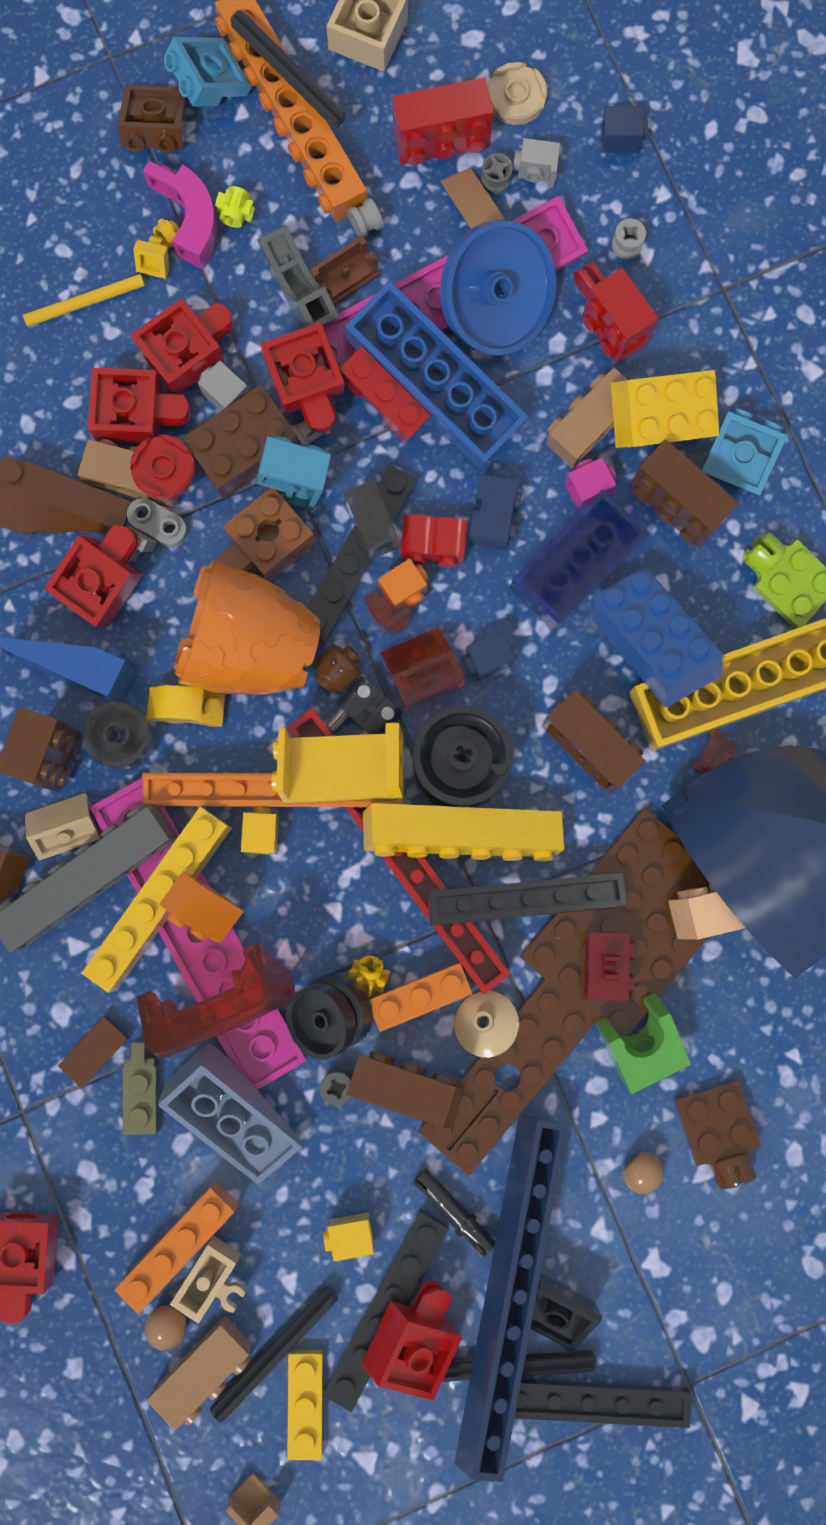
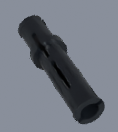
(463, 1222)

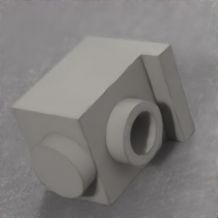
(537, 161)

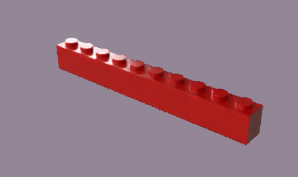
(418, 879)

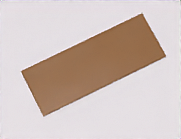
(471, 198)

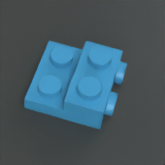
(205, 70)
(744, 451)

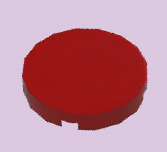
(162, 467)

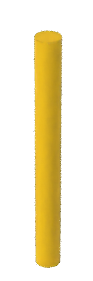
(83, 300)

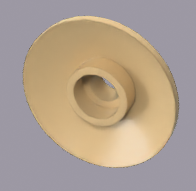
(499, 1033)

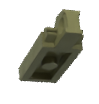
(140, 1092)

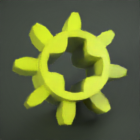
(234, 206)

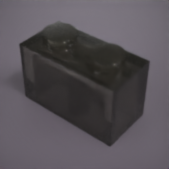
(371, 519)

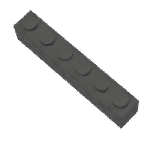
(84, 877)

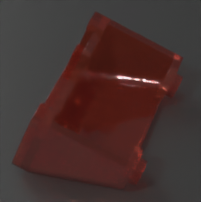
(258, 990)

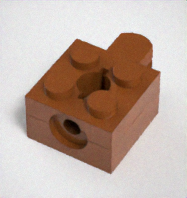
(266, 537)

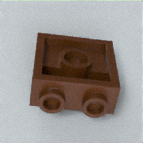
(152, 118)

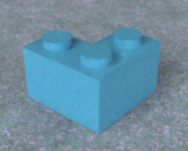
(294, 470)

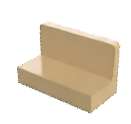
(61, 827)

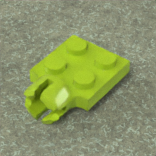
(787, 578)

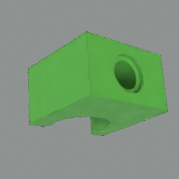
(649, 1053)

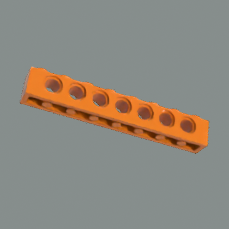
(289, 121)

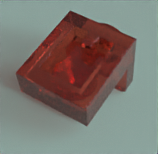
(381, 611)

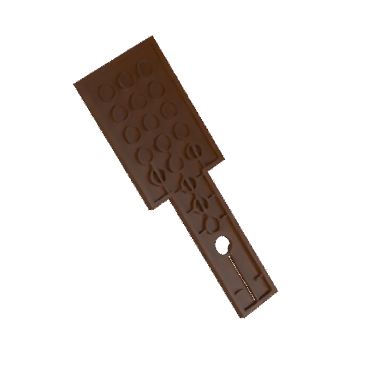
(556, 1012)

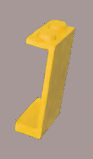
(339, 766)

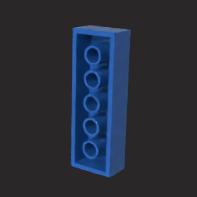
(436, 374)

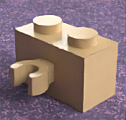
(209, 1281)

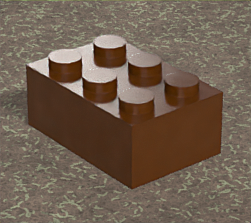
(233, 441)
(682, 494)
(594, 742)
(39, 750)
(406, 1089)

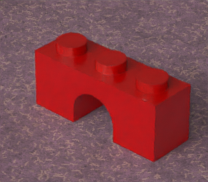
(373, 383)

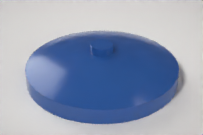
(498, 287)

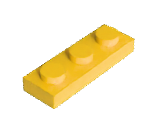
(305, 1404)

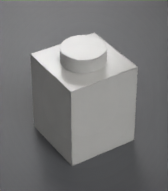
(221, 386)

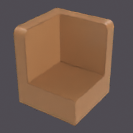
(253, 1503)

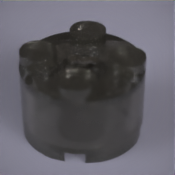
(102, 730)

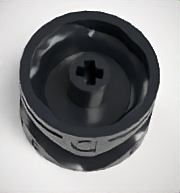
(465, 732)

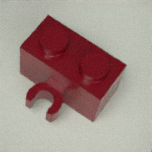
(608, 966)

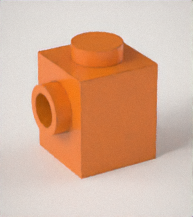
(404, 585)

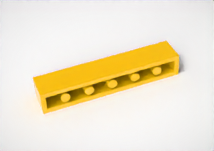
(462, 831)
(145, 914)

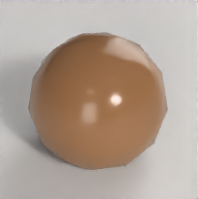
(643, 1173)
(165, 1327)

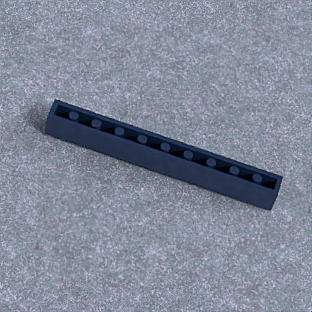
(510, 1299)

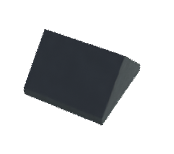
(563, 1314)

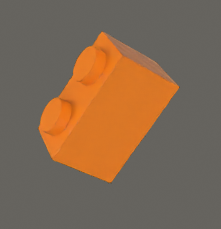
(200, 908)

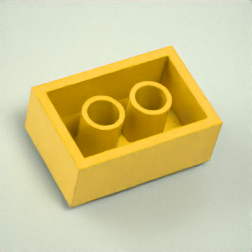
(665, 408)

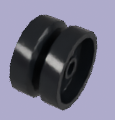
(329, 1016)

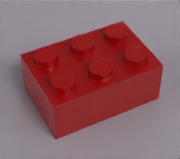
(442, 121)

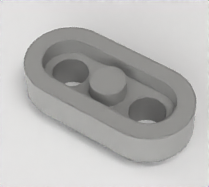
(156, 521)

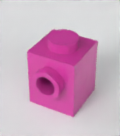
(589, 480)

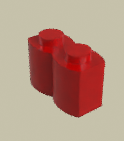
(433, 540)

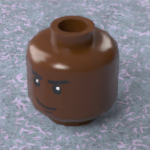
(337, 668)

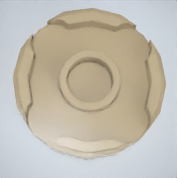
(517, 93)

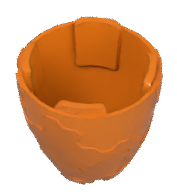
(245, 635)

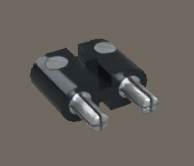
(366, 708)

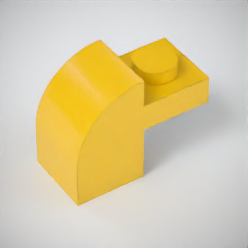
(185, 705)

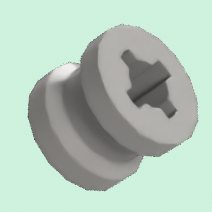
(365, 218)
(631, 246)

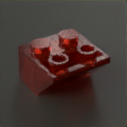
(423, 668)

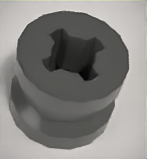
(500, 166)
(340, 1079)

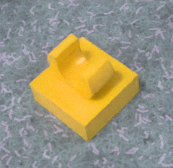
(152, 257)

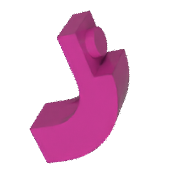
(199, 230)

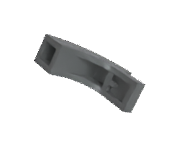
(303, 294)

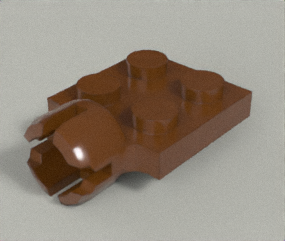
(720, 1133)

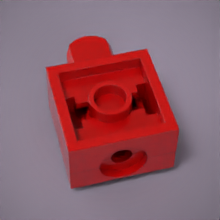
(615, 312)
(178, 332)
(305, 374)
(134, 395)
(97, 576)
(26, 1261)
(427, 1340)

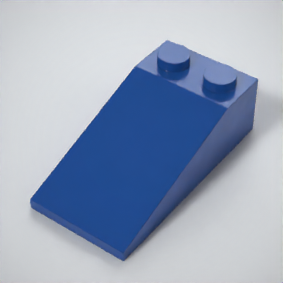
(88, 667)

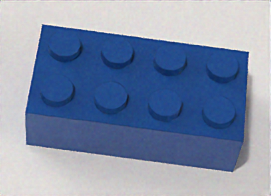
(656, 637)

